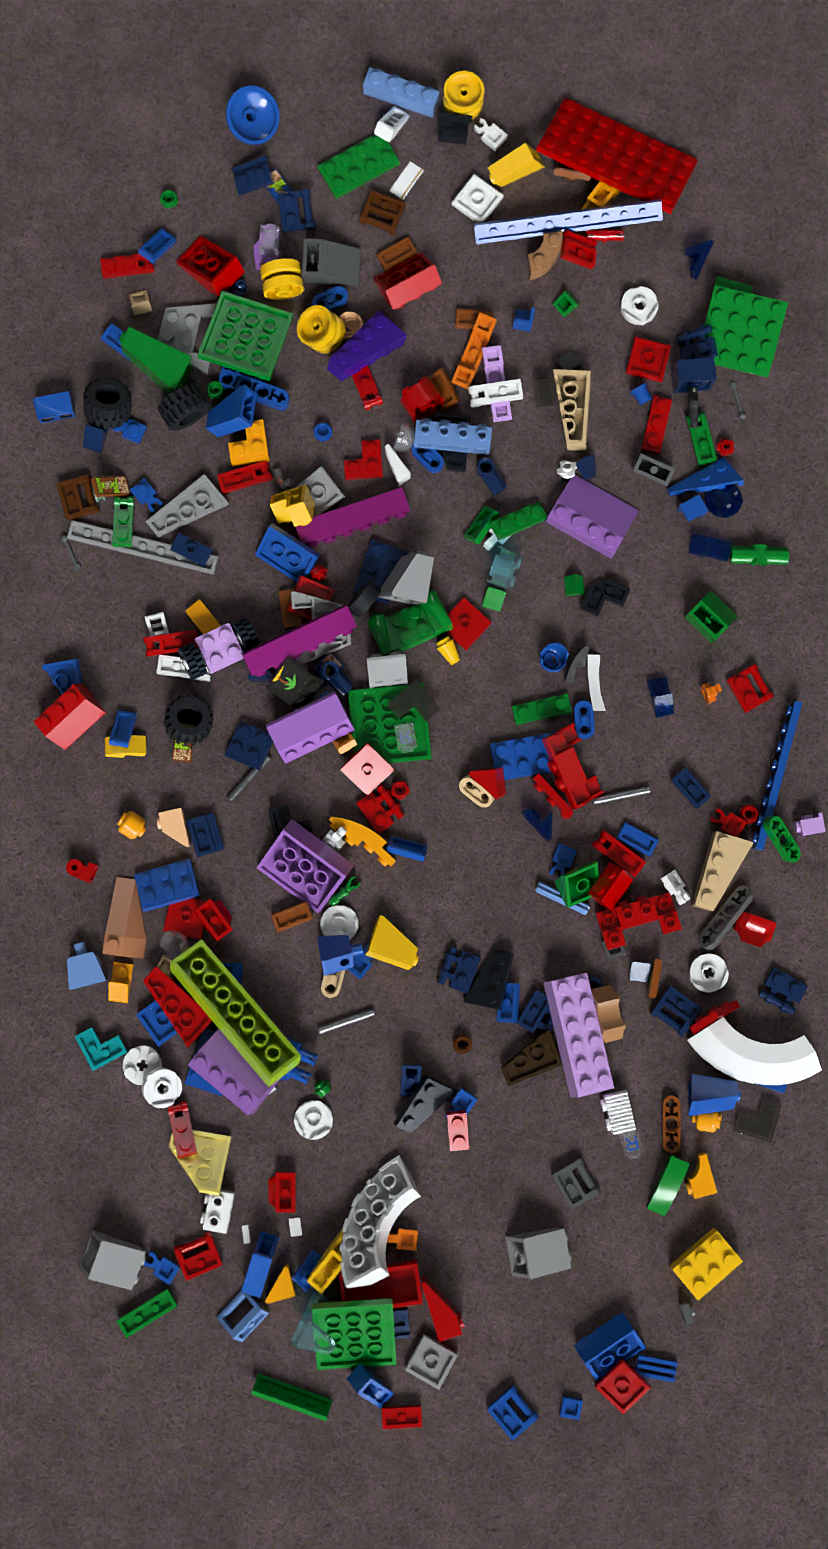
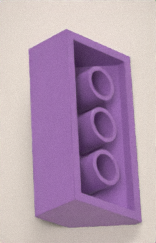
(310, 727)

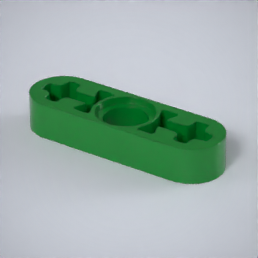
(774, 835)

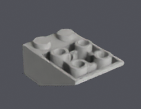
(387, 670)

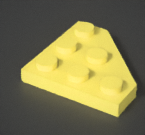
(209, 1163)

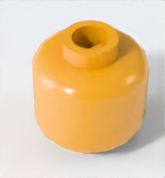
(131, 825)
(708, 1122)

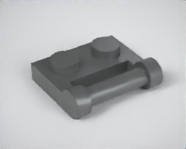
(570, 1187)

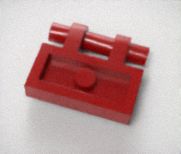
(374, 811)

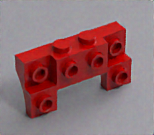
(567, 768)
(634, 914)

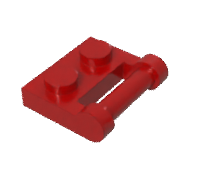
(744, 690)
(201, 1262)

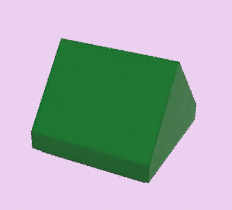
(574, 585)

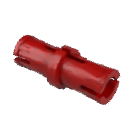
(605, 235)

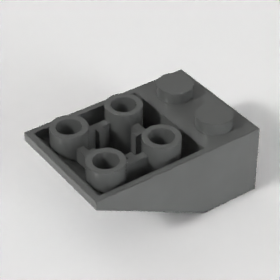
(330, 263)

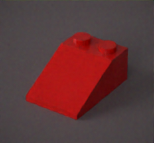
(211, 266)
(443, 1313)

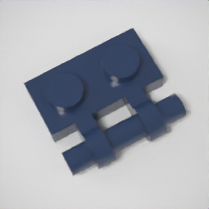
(696, 350)
(464, 971)
(787, 986)
(534, 1012)

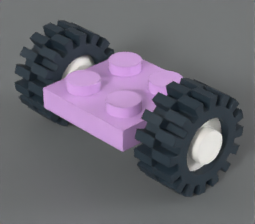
(218, 648)

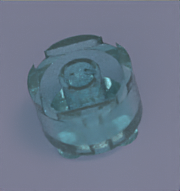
(504, 567)

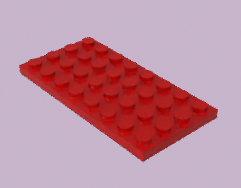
(616, 155)

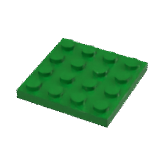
(745, 329)
(245, 336)
(376, 722)
(360, 1332)

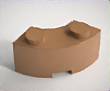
(546, 256)
(608, 1013)

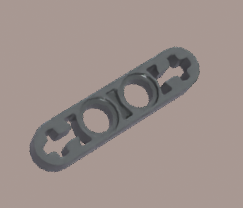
(728, 919)

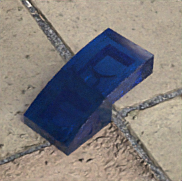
(709, 547)

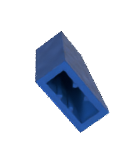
(232, 413)
(711, 1094)
(260, 1264)

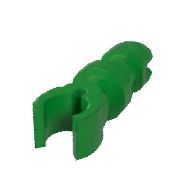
(344, 891)

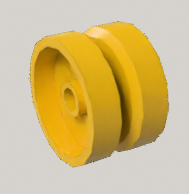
(463, 94)
(281, 279)
(321, 329)

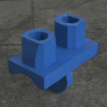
(305, 1270)

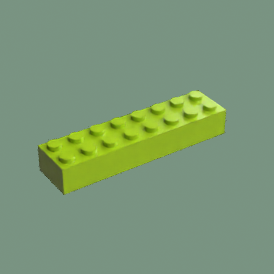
(235, 1013)

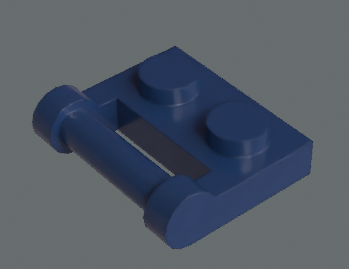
(289, 211)
(679, 1005)

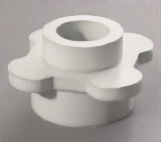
(567, 469)

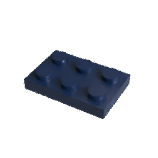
(378, 565)

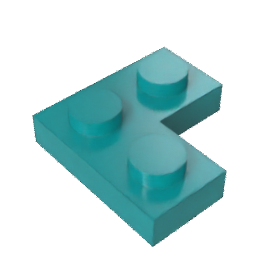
(98, 1053)

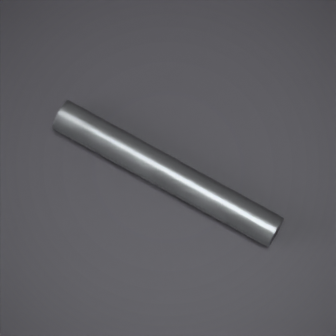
(246, 780)
(621, 795)
(346, 1021)

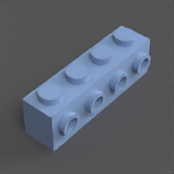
(401, 92)
(452, 437)

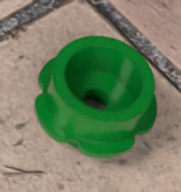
(168, 194)
(215, 385)
(322, 1087)

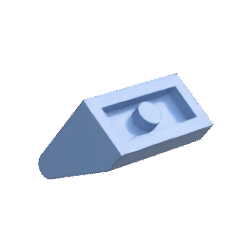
(248, 1323)

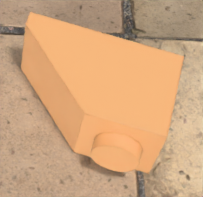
(174, 825)

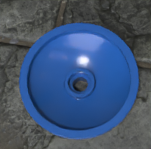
(263, 114)

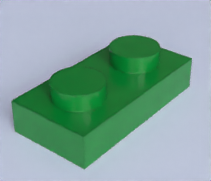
(481, 525)

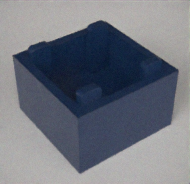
(693, 373)

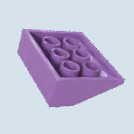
(592, 516)
(305, 866)
(230, 1073)

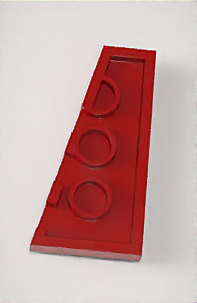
(179, 1007)

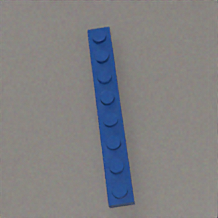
(778, 767)

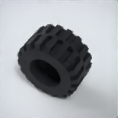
(107, 391)
(183, 407)
(194, 706)

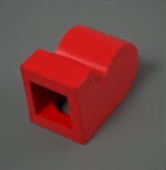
(79, 870)

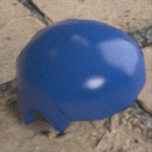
(558, 651)

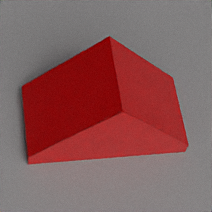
(491, 780)

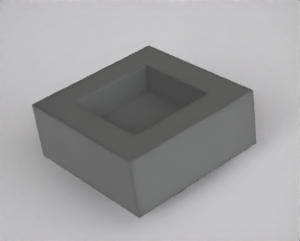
(613, 953)
(687, 1312)

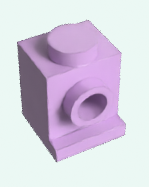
(810, 825)

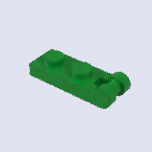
(702, 441)
(123, 522)

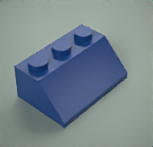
(608, 1345)

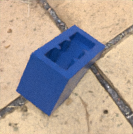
(369, 1386)

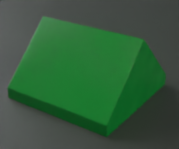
(577, 883)

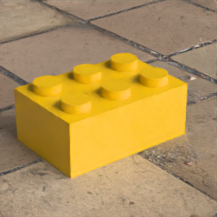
(706, 1263)

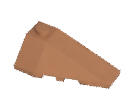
(125, 924)

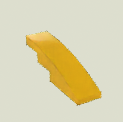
(327, 1266)

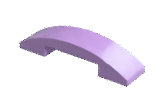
(495, 373)

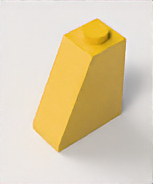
(515, 165)
(391, 945)

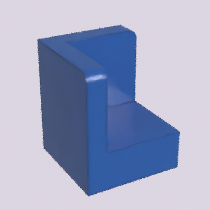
(523, 319)
(693, 508)

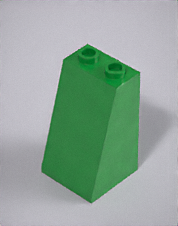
(160, 362)

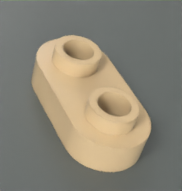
(475, 792)
(335, 979)

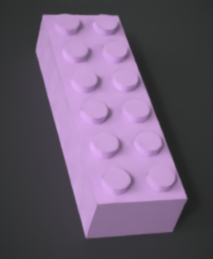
(578, 1035)

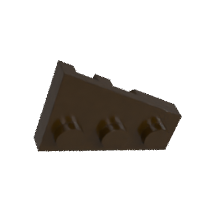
(532, 1060)

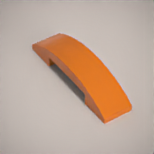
(473, 353)

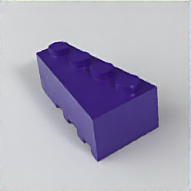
(367, 345)

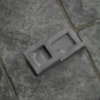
(579, 661)

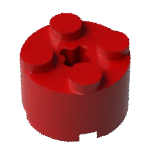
(421, 399)

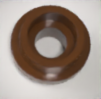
(457, 1039)

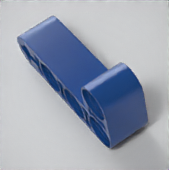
(256, 386)

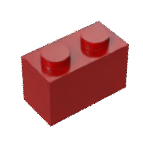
(610, 886)

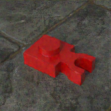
(730, 824)

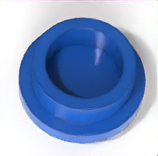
(322, 432)

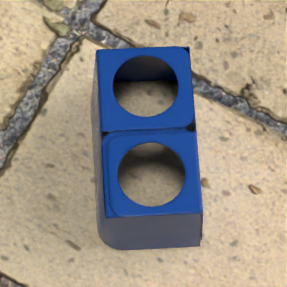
(54, 404)

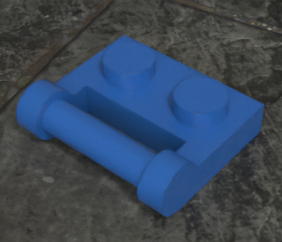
(507, 1417)

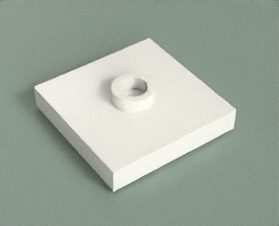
(477, 199)

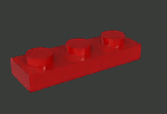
(656, 425)

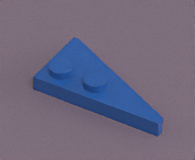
(712, 477)
(64, 674)

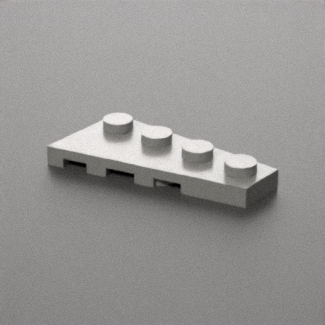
(191, 504)

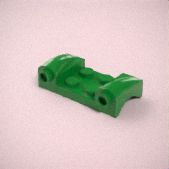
(410, 625)

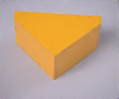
(283, 1287)

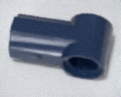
(491, 478)
(335, 677)

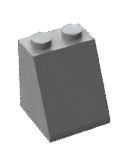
(409, 579)
(538, 1253)
(112, 1260)

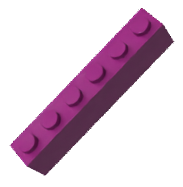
(354, 517)
(298, 640)

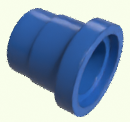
(641, 394)

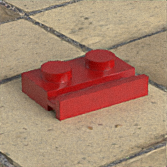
(578, 249)

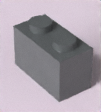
(653, 469)

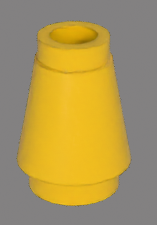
(448, 650)

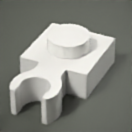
(492, 135)
(675, 885)

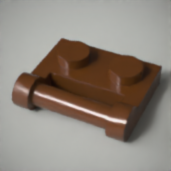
(385, 207)
(71, 497)

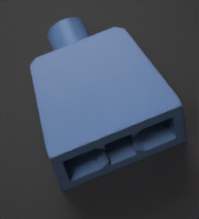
(84, 968)

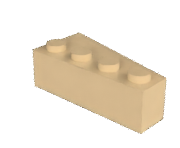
(574, 399)
(720, 866)

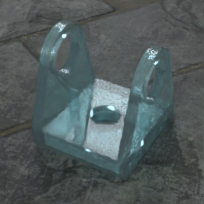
(308, 1332)

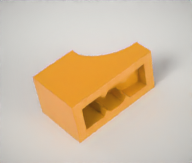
(701, 1181)

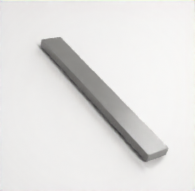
(140, 547)

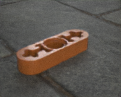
(666, 1138)

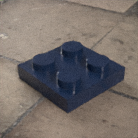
(249, 746)

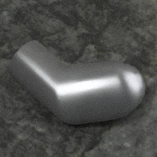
(280, 480)

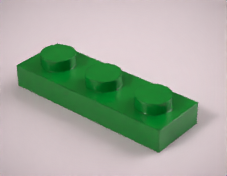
(518, 521)
(541, 709)
(147, 1313)

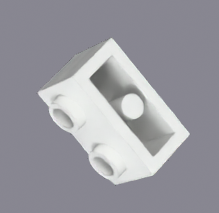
(218, 1211)

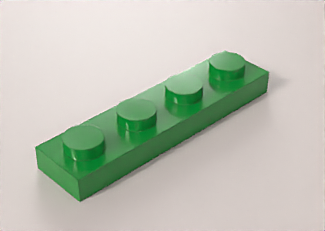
(292, 1397)

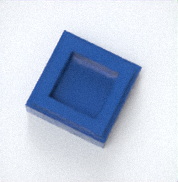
(571, 1407)

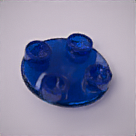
(724, 501)

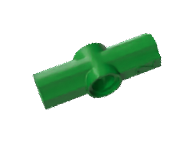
(759, 554)

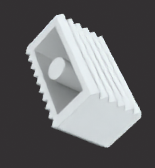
(618, 1112)

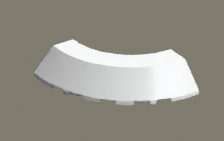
(753, 1060)
(371, 1221)

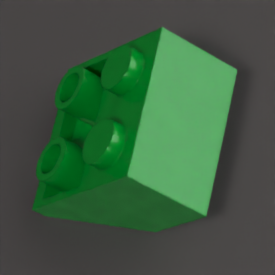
(711, 617)

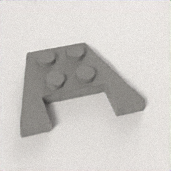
(181, 329)
(318, 608)

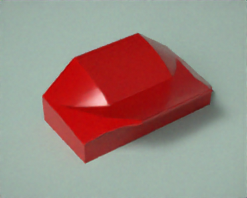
(214, 918)
(754, 929)
(282, 1192)

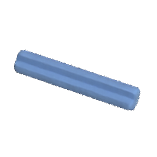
(554, 894)

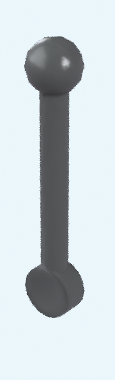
(733, 386)
(77, 567)

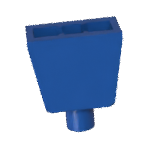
(337, 953)

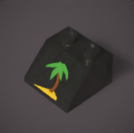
(295, 682)

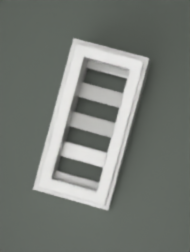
(389, 125)
(398, 468)
(154, 617)

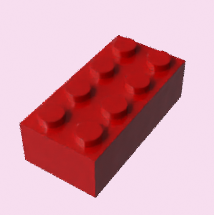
(401, 1286)

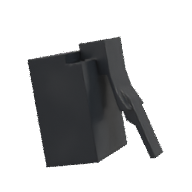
(453, 128)

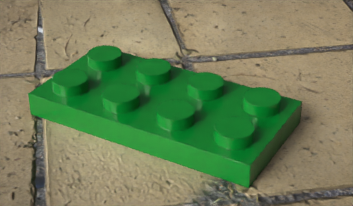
(358, 165)

